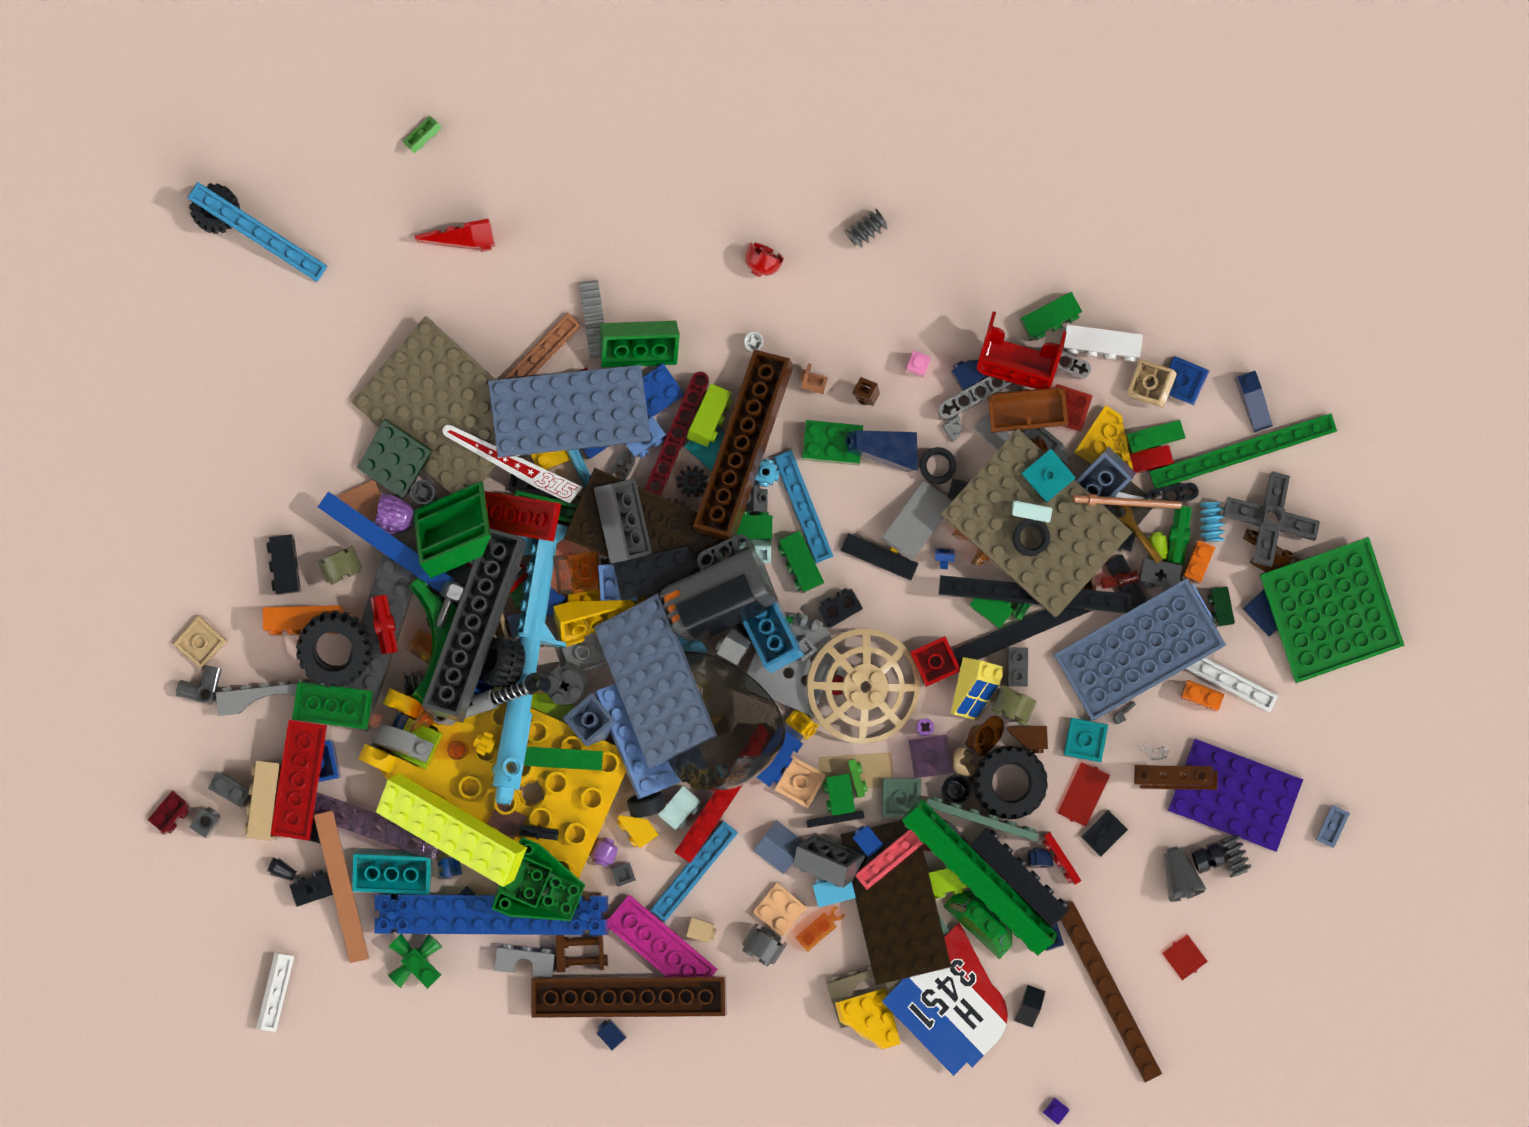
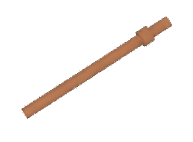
(1093, 499)

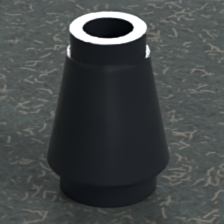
(281, 869)

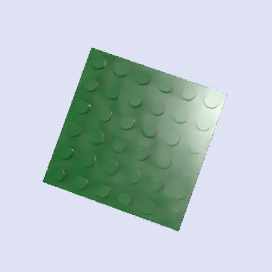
(1331, 609)

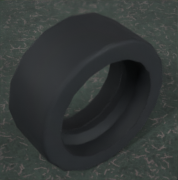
(940, 451)
(1045, 540)
(646, 806)

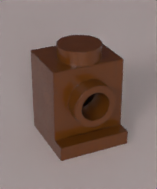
(864, 394)

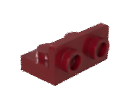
(169, 813)

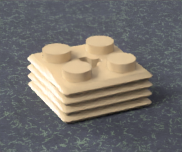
(1146, 373)

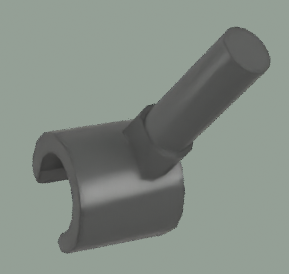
(1119, 717)

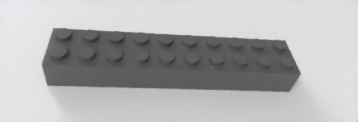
(395, 582)
(474, 627)

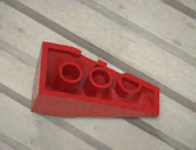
(474, 235)

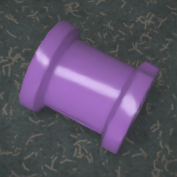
(919, 727)

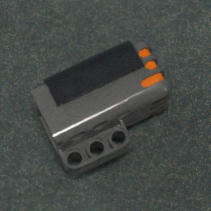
(721, 593)

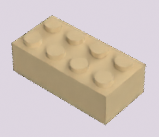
(263, 800)

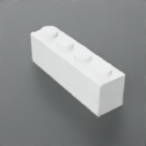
(1103, 342)

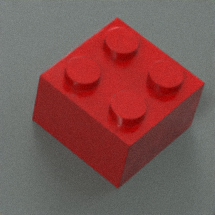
(935, 661)

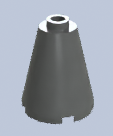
(1181, 876)

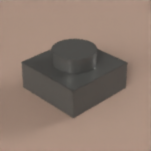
(623, 874)

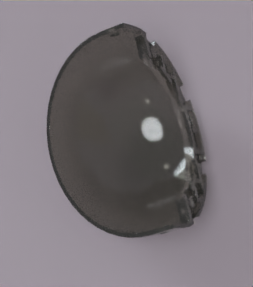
(745, 724)

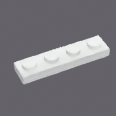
(275, 992)

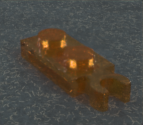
(818, 929)

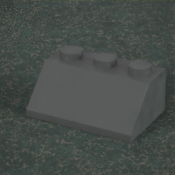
(828, 860)

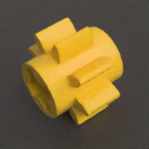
(484, 743)

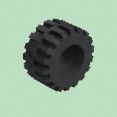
(213, 225)
(503, 663)

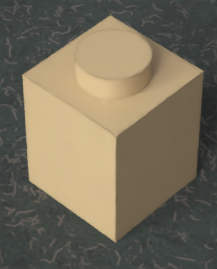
(701, 930)

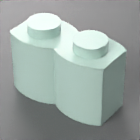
(679, 808)

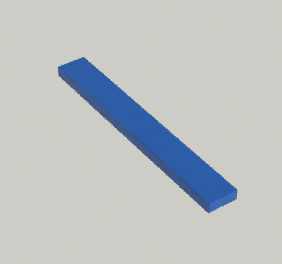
(379, 539)

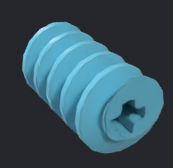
(1212, 522)

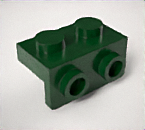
(1221, 606)

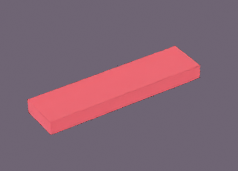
(888, 859)

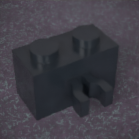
(311, 889)

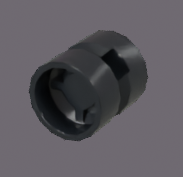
(1208, 857)

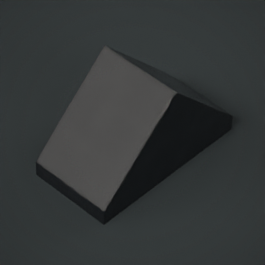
(1030, 1006)

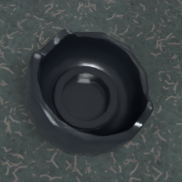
(956, 789)

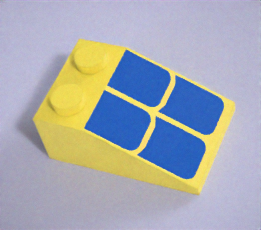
(975, 687)

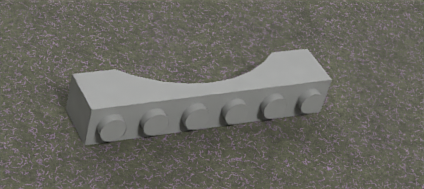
(235, 701)

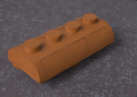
(1028, 409)

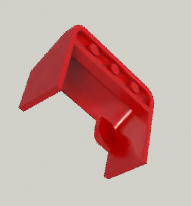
(1016, 362)

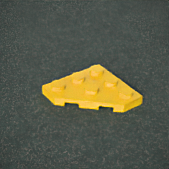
(1105, 433)
(870, 1018)

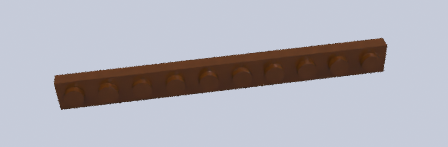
(1110, 994)

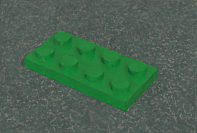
(332, 705)

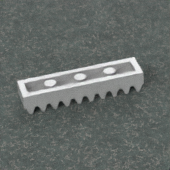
(592, 314)

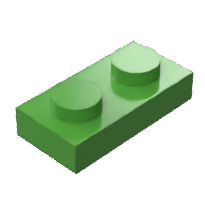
(422, 134)
(856, 769)

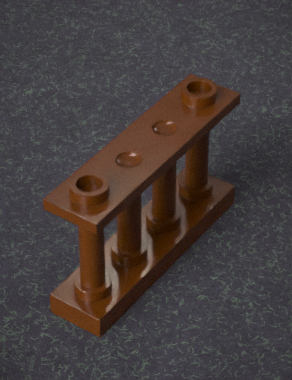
(1176, 777)
(564, 961)

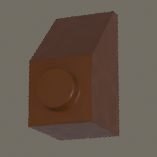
(1031, 737)

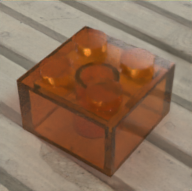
(577, 572)

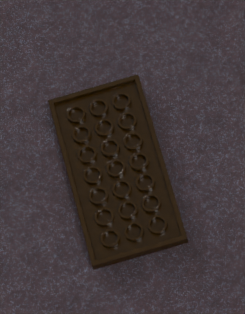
(666, 522)
(899, 914)

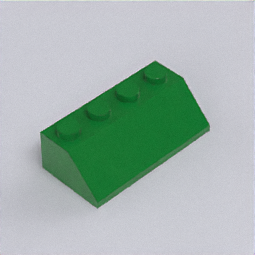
(639, 343)

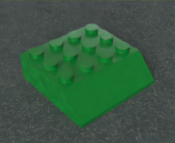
(452, 530)

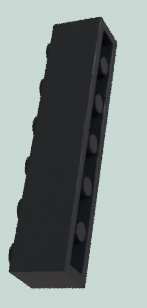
(1022, 881)

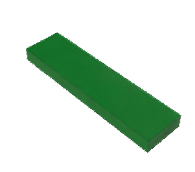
(563, 758)

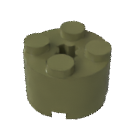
(340, 564)
(1014, 705)

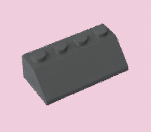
(622, 521)

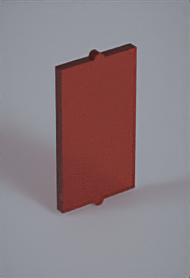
(1083, 794)

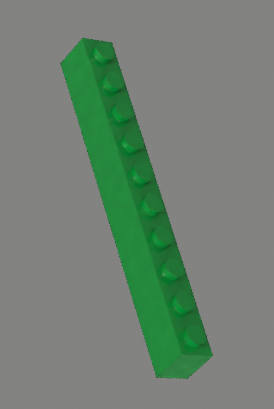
(979, 877)

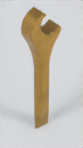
(1129, 521)

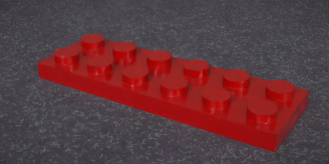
(522, 515)
(299, 780)

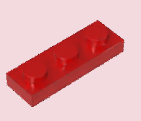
(1061, 859)

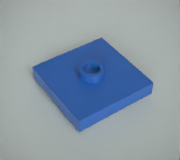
(1188, 380)

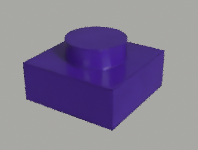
(1056, 1111)

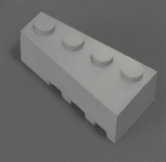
(734, 645)

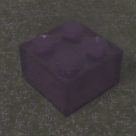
(930, 756)

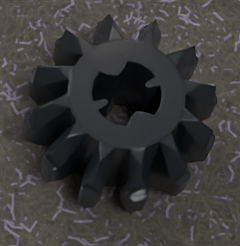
(685, 481)

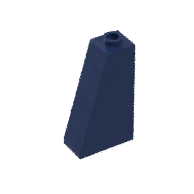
(886, 447)

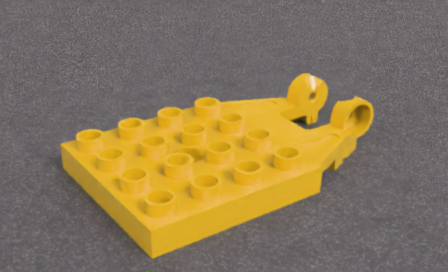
(573, 800)

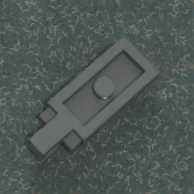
(1051, 441)

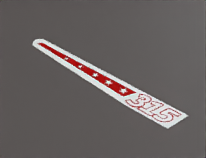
(517, 466)

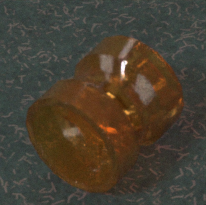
(456, 752)

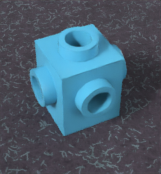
(765, 481)

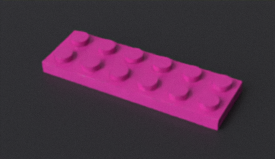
(657, 941)

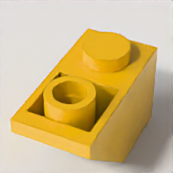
(639, 829)

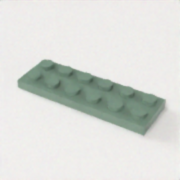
(990, 820)

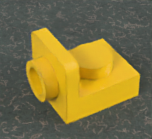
(802, 723)

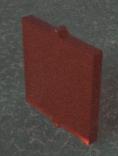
(1184, 957)

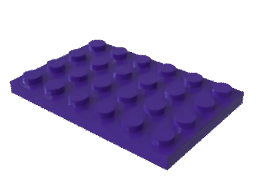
(1249, 797)

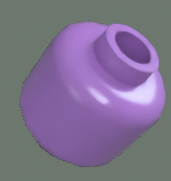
(604, 852)

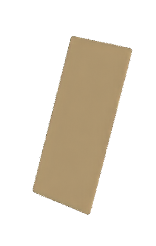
(874, 767)

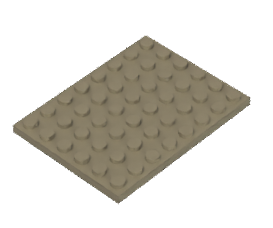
(432, 386)
(1079, 533)

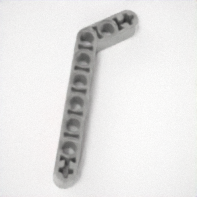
(989, 389)

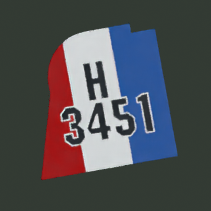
(952, 1009)

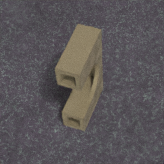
(843, 987)

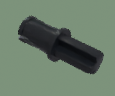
(538, 832)

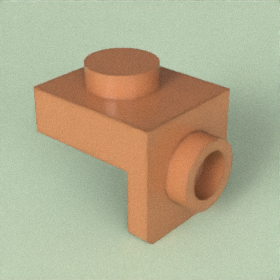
(812, 381)

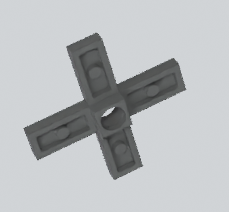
(1269, 531)

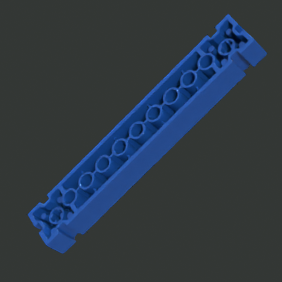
(474, 916)

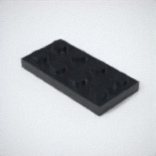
(652, 572)

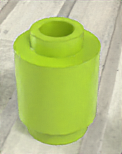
(1159, 542)

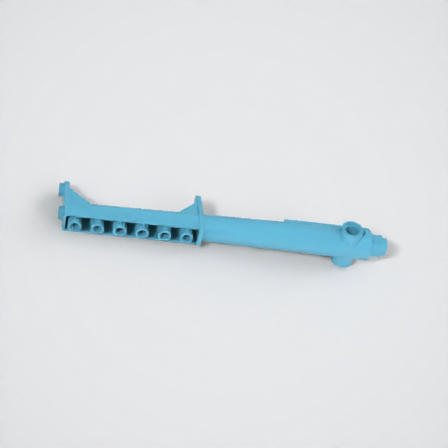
(531, 634)

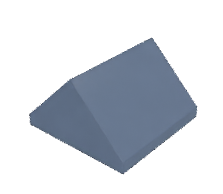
(590, 721)
(778, 847)

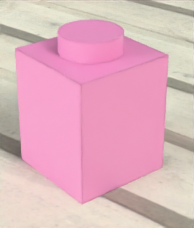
(918, 364)

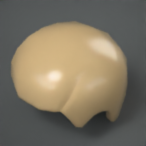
(961, 762)

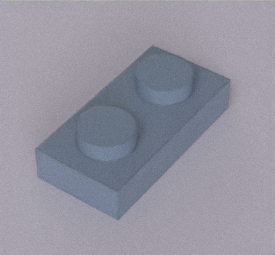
(1332, 826)

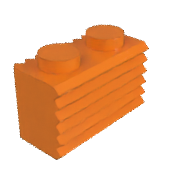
(1198, 561)
(1202, 695)

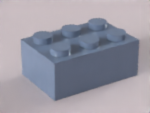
(1106, 475)

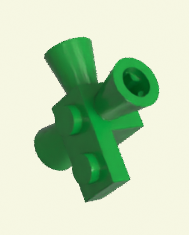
(415, 961)

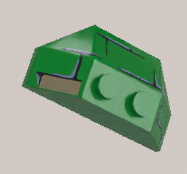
(980, 922)

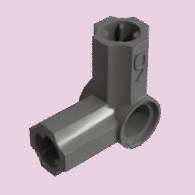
(208, 682)

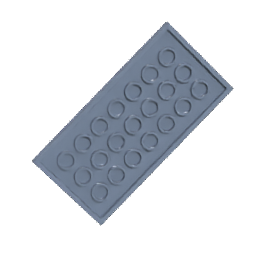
(569, 411)
(1140, 649)
(655, 681)

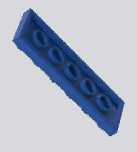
(660, 392)

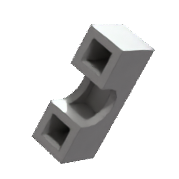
(542, 961)

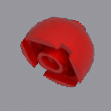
(762, 260)

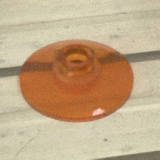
(425, 719)

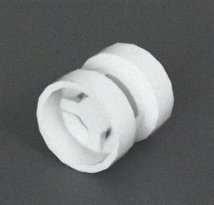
(751, 342)

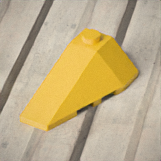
(578, 618)

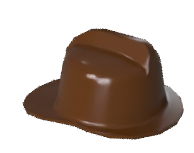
(986, 735)

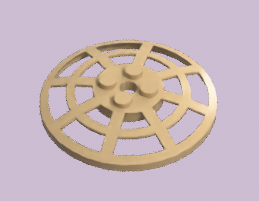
(854, 678)

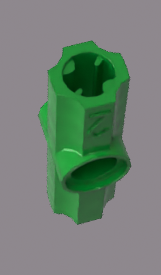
(1179, 535)

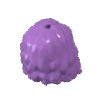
(394, 514)

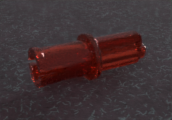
(1119, 579)

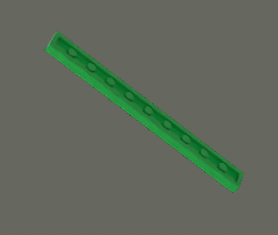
(1243, 451)

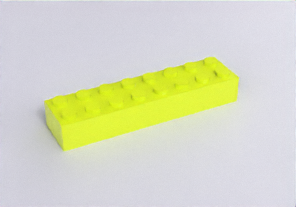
(451, 830)

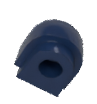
(1039, 858)

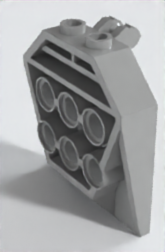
(792, 691)

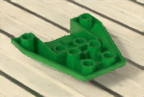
(540, 888)

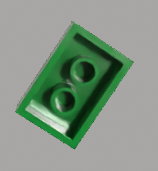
(828, 442)

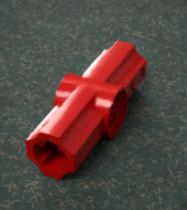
(384, 624)

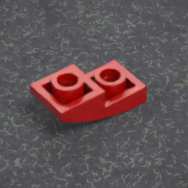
(1152, 458)

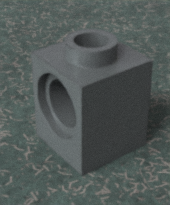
(197, 824)

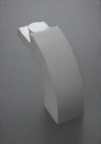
(398, 740)

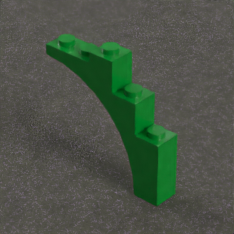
(432, 605)

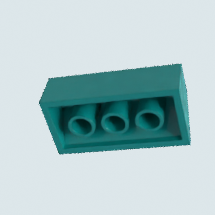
(391, 872)

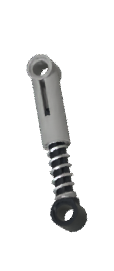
(490, 699)

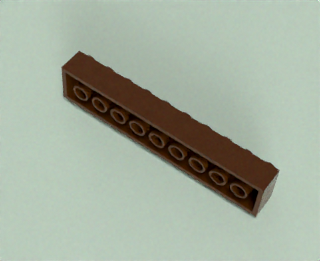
(743, 445)
(628, 996)

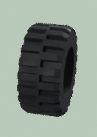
(322, 671)
(1036, 776)

